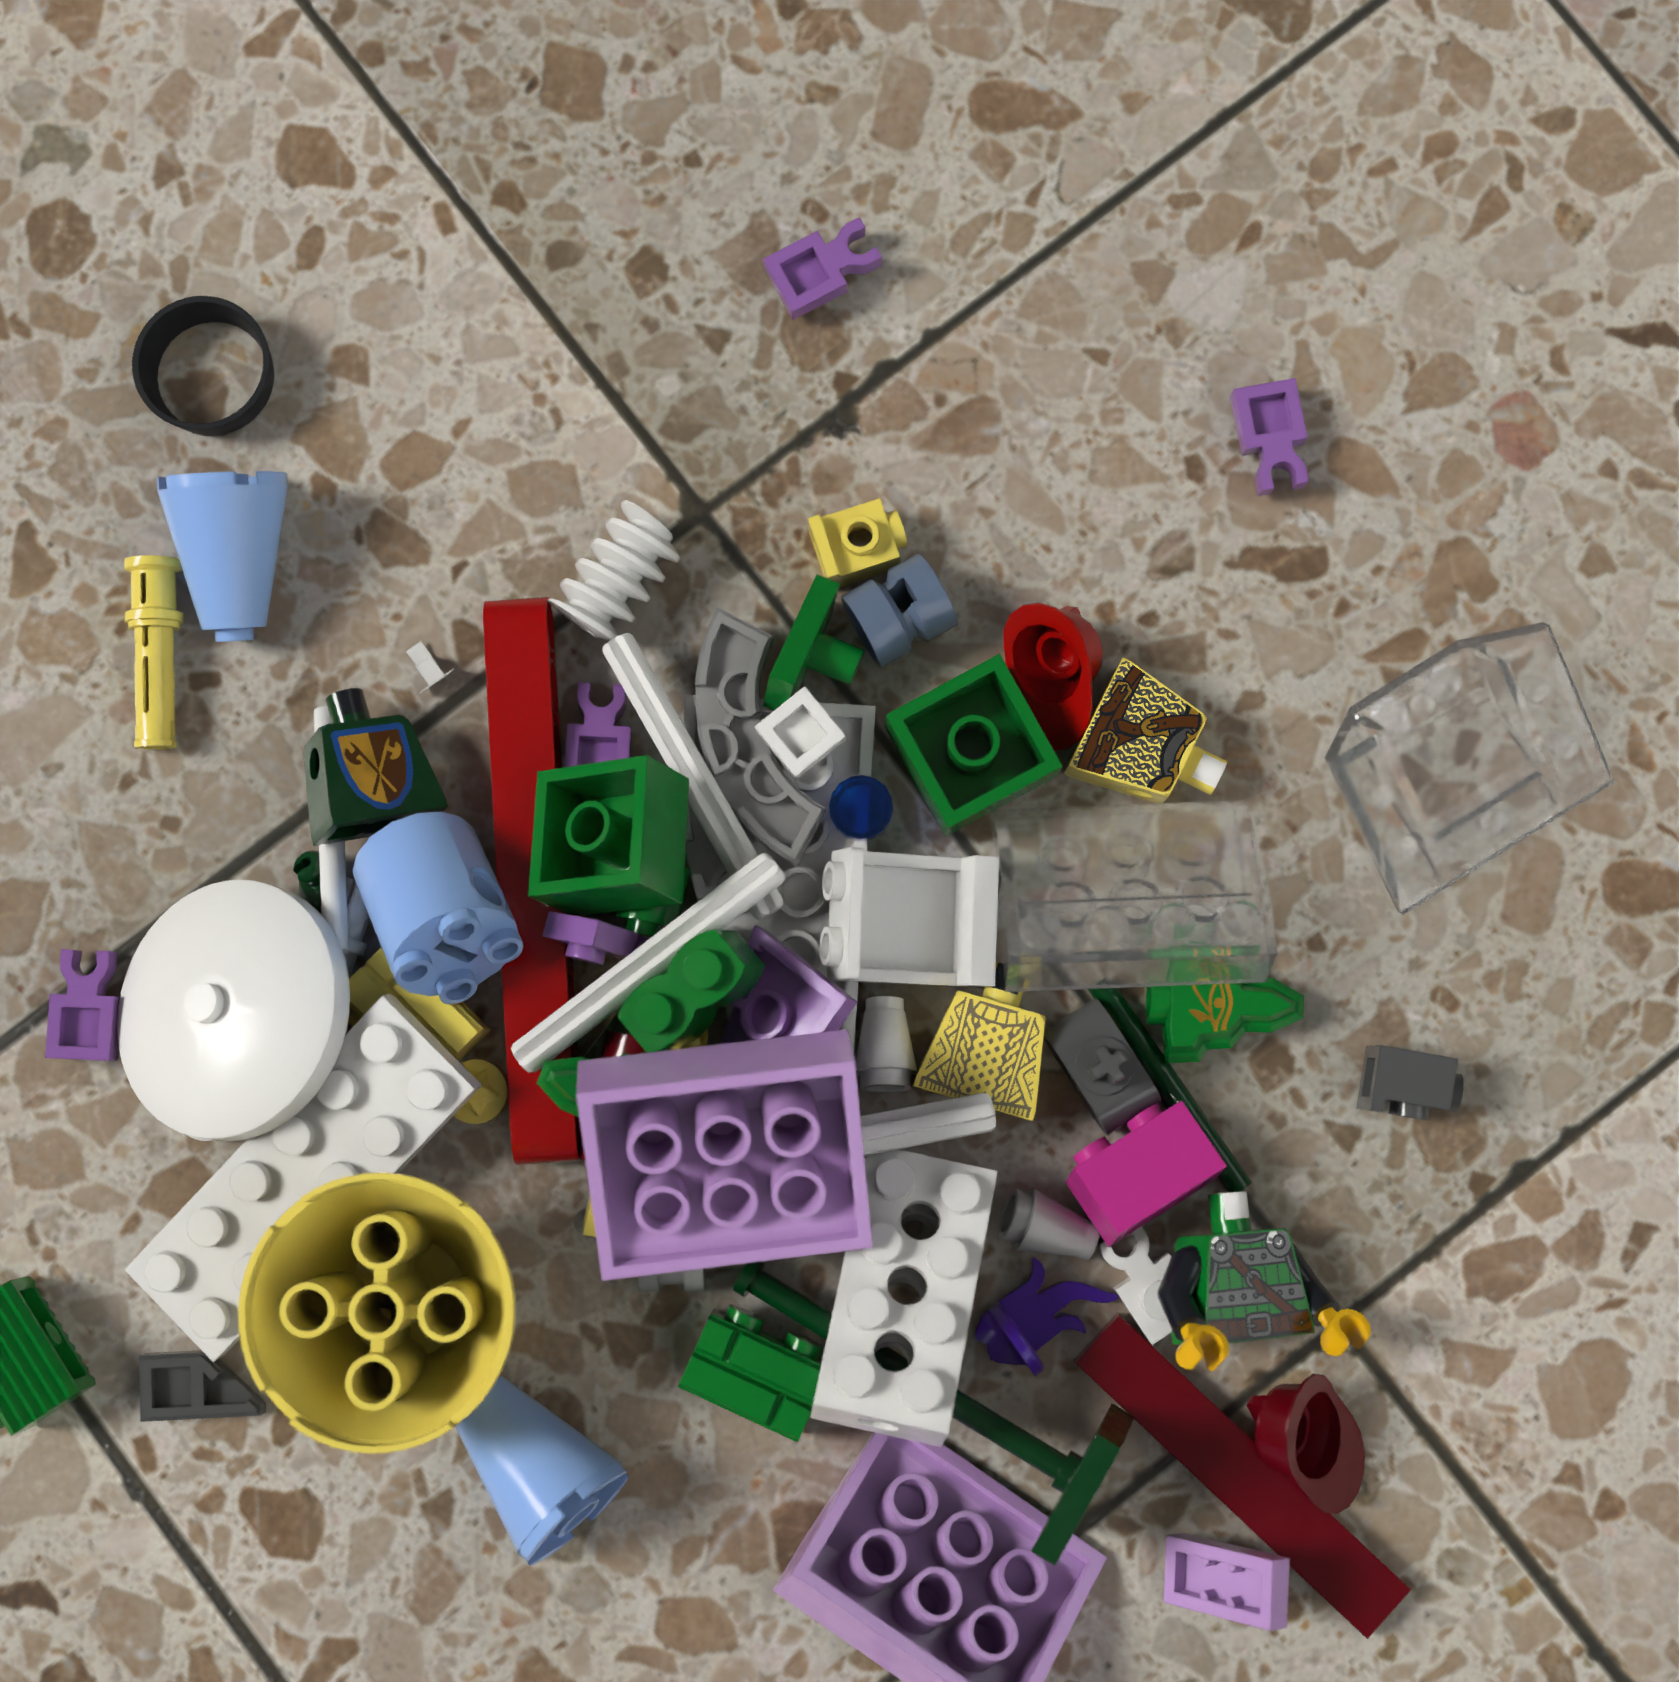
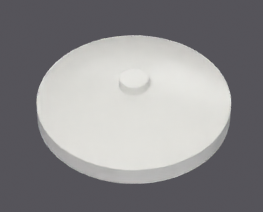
(233, 1010)

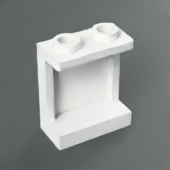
(910, 918)

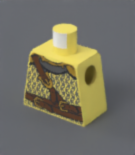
(1144, 740)

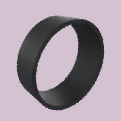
(173, 321)

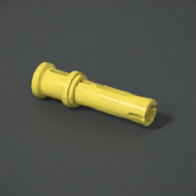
(154, 621)

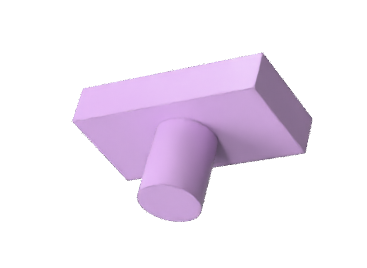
(1226, 1581)

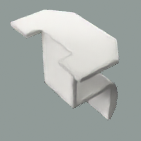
(426, 665)

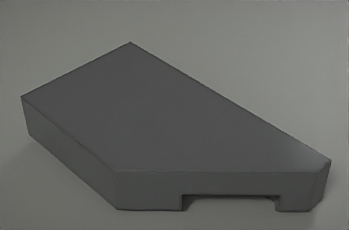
(192, 1387)

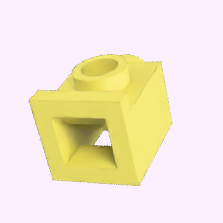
(850, 563)

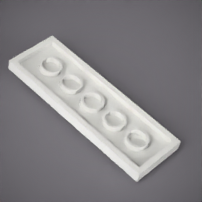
(370, 1116)

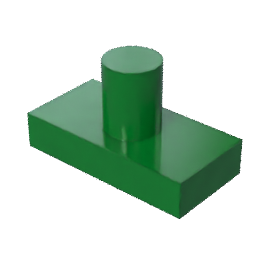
(811, 648)

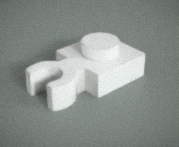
(1140, 1288)

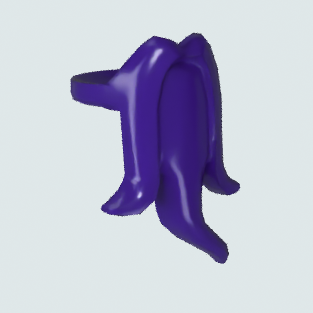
(1026, 1319)

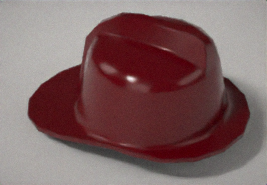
(1311, 1440)

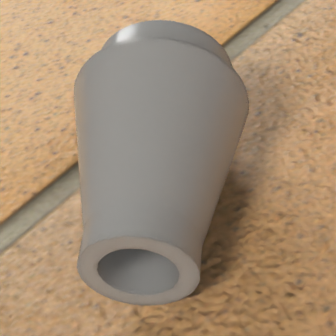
(1045, 1226)

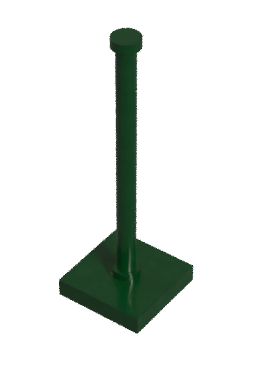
(1073, 1475)

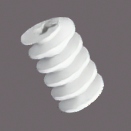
(618, 573)

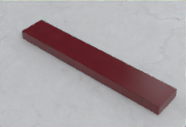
(1231, 1469)

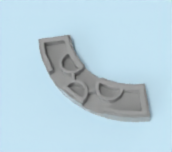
(736, 755)

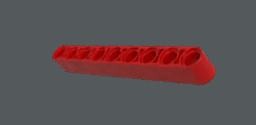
(522, 742)

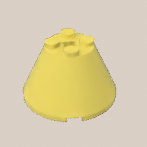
(334, 1345)

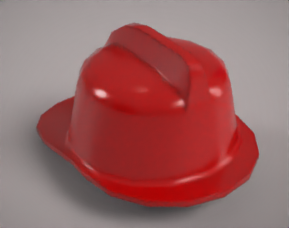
(1054, 662)

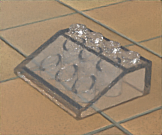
(1132, 896)

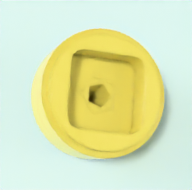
(490, 1098)

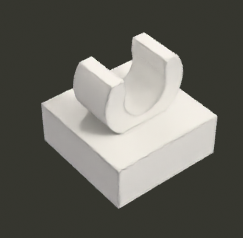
(800, 732)

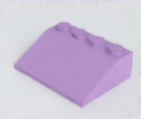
(724, 1154)
(937, 1570)

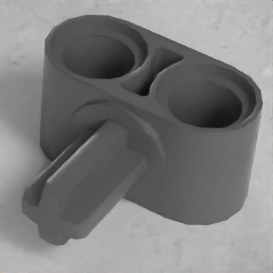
(1101, 1066)

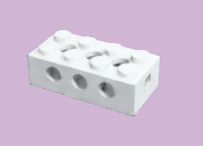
(931, 1334)

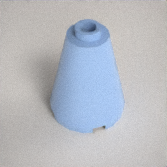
(227, 544)
(537, 1470)

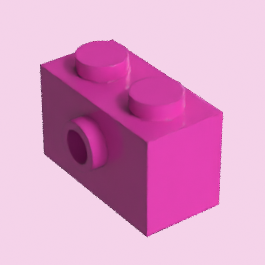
(1143, 1171)

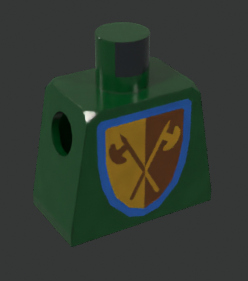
(365, 772)

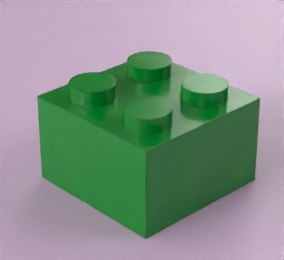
(972, 745)
(609, 836)

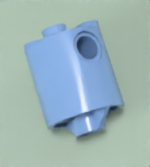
(436, 905)

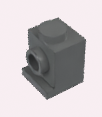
(1409, 1081)

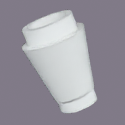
(885, 1047)

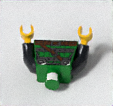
(1247, 1289)

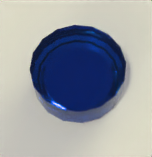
(861, 808)

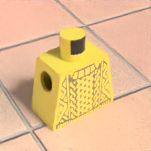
(987, 1049)

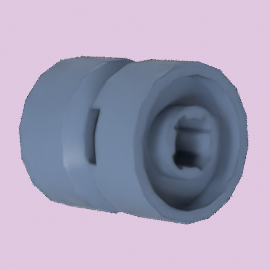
(877, 617)

